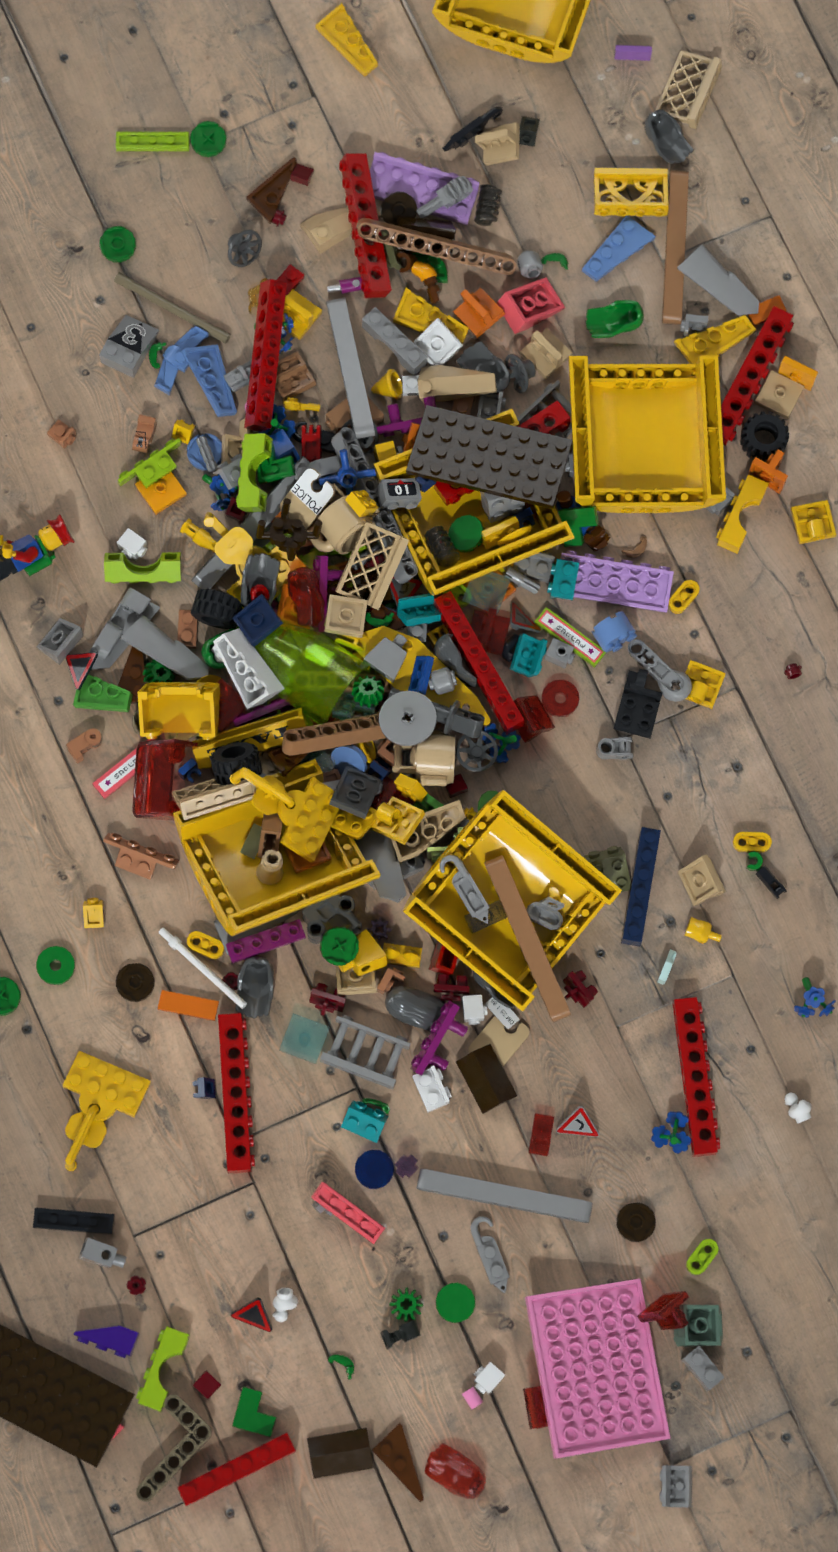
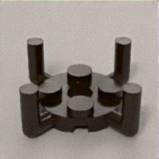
(290, 526)

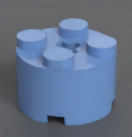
(614, 632)

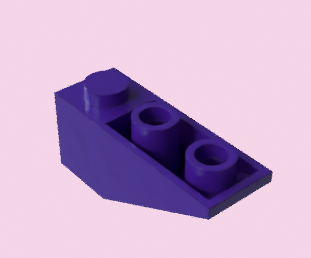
(116, 1338)

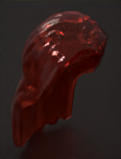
(306, 595)
(455, 1472)

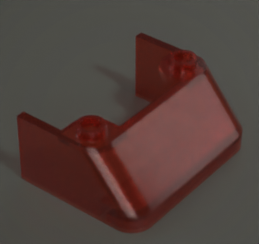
(155, 777)

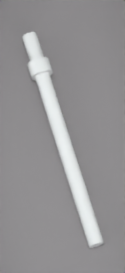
(176, 943)

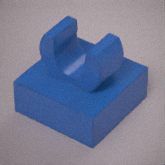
(188, 769)

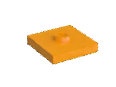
(798, 372)
(162, 493)

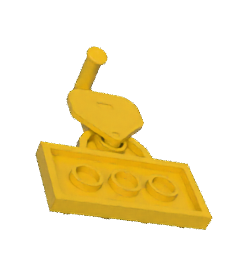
(235, 548)
(304, 813)
(100, 1087)

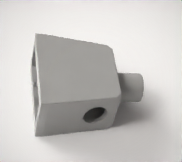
(387, 657)
(92, 1253)

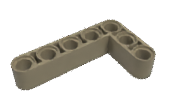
(178, 1451)

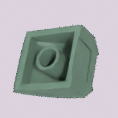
(704, 1326)

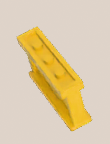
(631, 176)

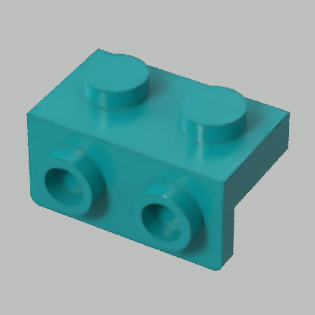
(564, 579)
(417, 610)
(528, 655)
(364, 1121)

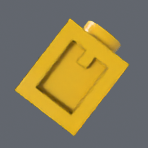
(93, 913)

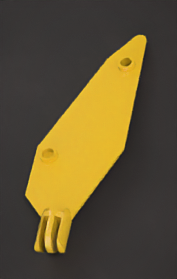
(414, 648)

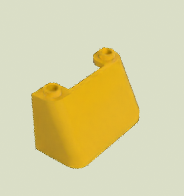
(179, 708)

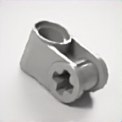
(616, 748)

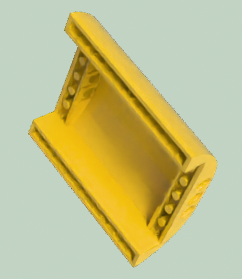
(519, 28)
(647, 436)
(433, 512)
(540, 869)
(231, 879)

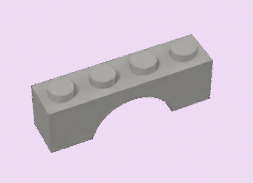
(405, 350)

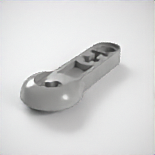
(662, 673)

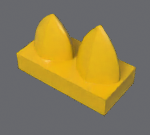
(402, 955)

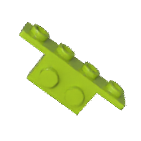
(154, 467)

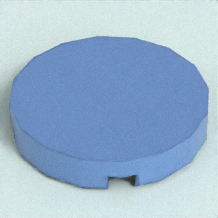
(194, 454)
(349, 756)

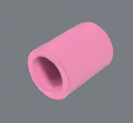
(472, 1398)

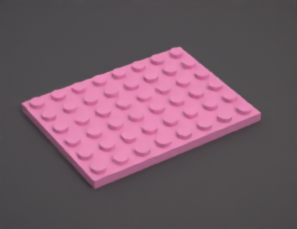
(597, 1368)

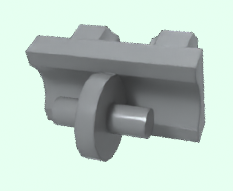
(239, 377)

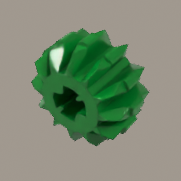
(154, 667)
(367, 691)
(401, 1299)

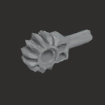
(450, 194)

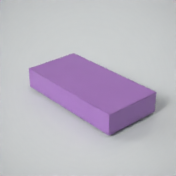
(630, 52)

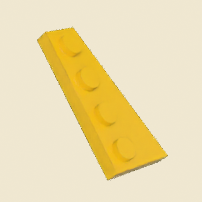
(343, 35)
(419, 315)
(715, 340)

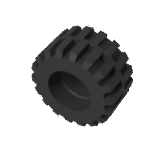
(764, 422)
(216, 608)
(232, 758)

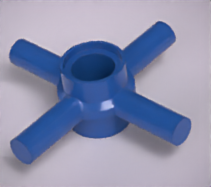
(349, 483)

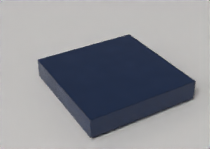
(257, 620)

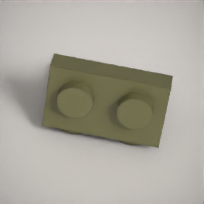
(613, 865)

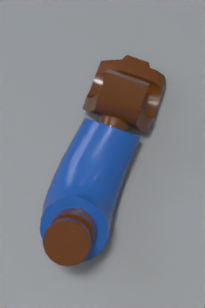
(593, 535)

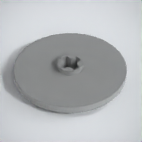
(393, 720)

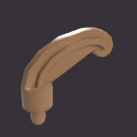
(638, 550)

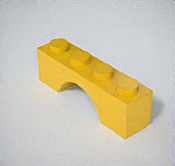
(733, 533)

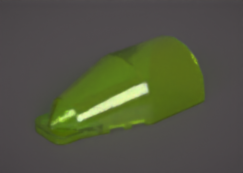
(309, 668)

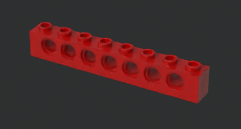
(358, 164)
(779, 319)
(265, 355)
(553, 413)
(479, 663)
(227, 1023)
(698, 1145)

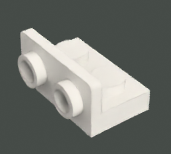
(432, 1089)

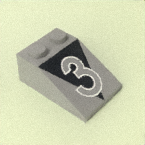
(128, 346)

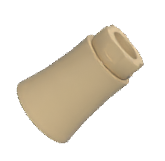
(270, 869)

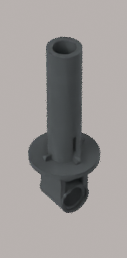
(456, 718)

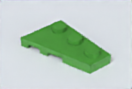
(102, 696)

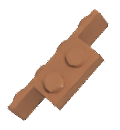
(138, 858)

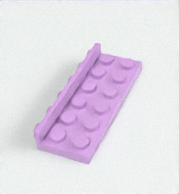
(421, 183)
(621, 582)

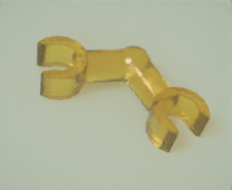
(252, 296)

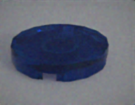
(374, 1169)

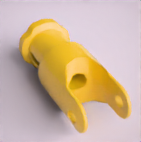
(199, 536)

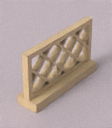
(704, 89)
(387, 569)
(212, 797)

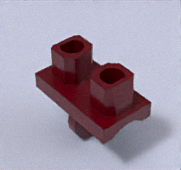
(460, 988)
(577, 990)
(326, 1001)

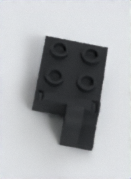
(637, 706)

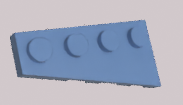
(617, 248)
(210, 372)

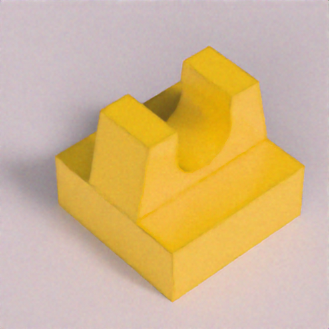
(183, 431)

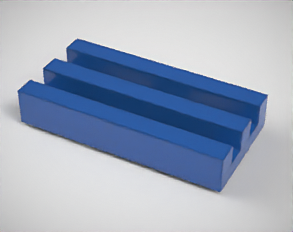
(421, 674)

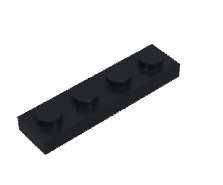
(73, 1221)

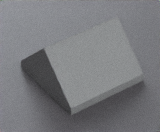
(60, 640)

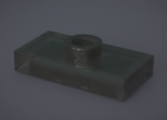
(495, 914)

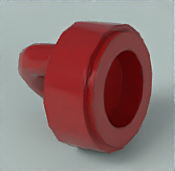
(258, 590)

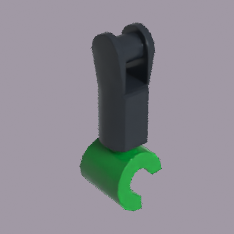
(765, 875)

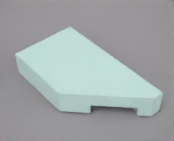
(667, 967)

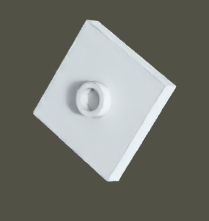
(438, 343)

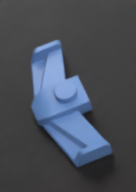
(174, 359)

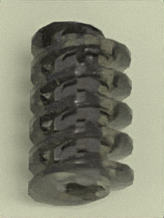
(487, 205)
(441, 546)

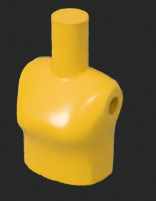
(701, 931)

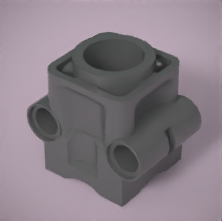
(330, 914)

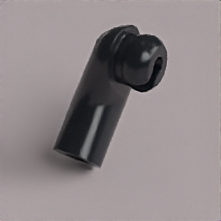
(508, 645)

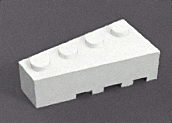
(247, 669)

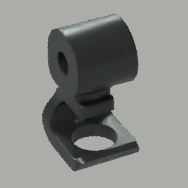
(406, 1333)

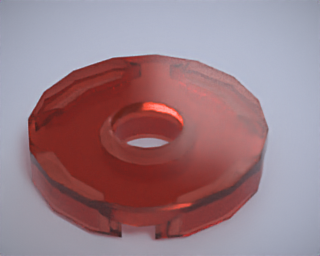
(560, 687)

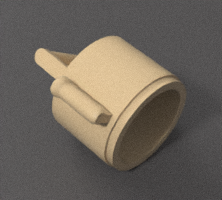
(341, 526)
(429, 760)

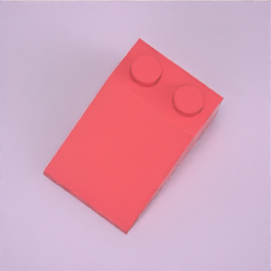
(530, 304)

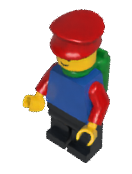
(26, 551)

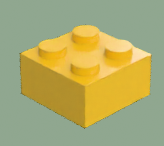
(361, 503)
(410, 788)

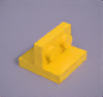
(302, 313)

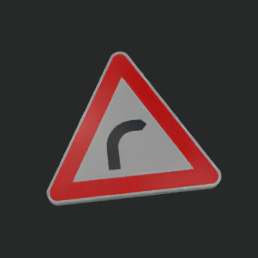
(578, 1124)

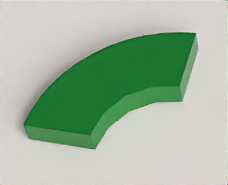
(437, 264)

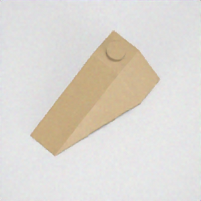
(329, 228)
(454, 383)
(430, 829)

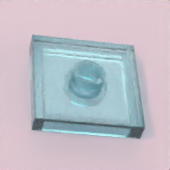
(487, 591)
(304, 1038)

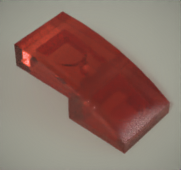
(541, 1134)

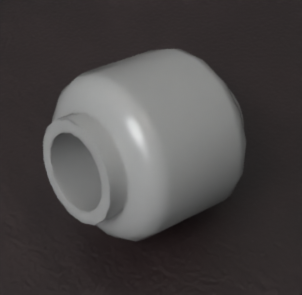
(529, 264)
(442, 680)

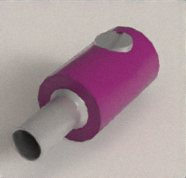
(346, 285)

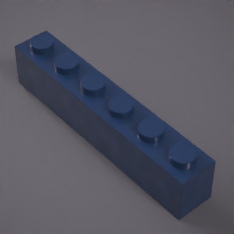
(640, 886)

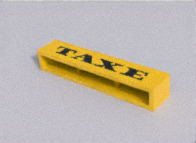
(262, 733)

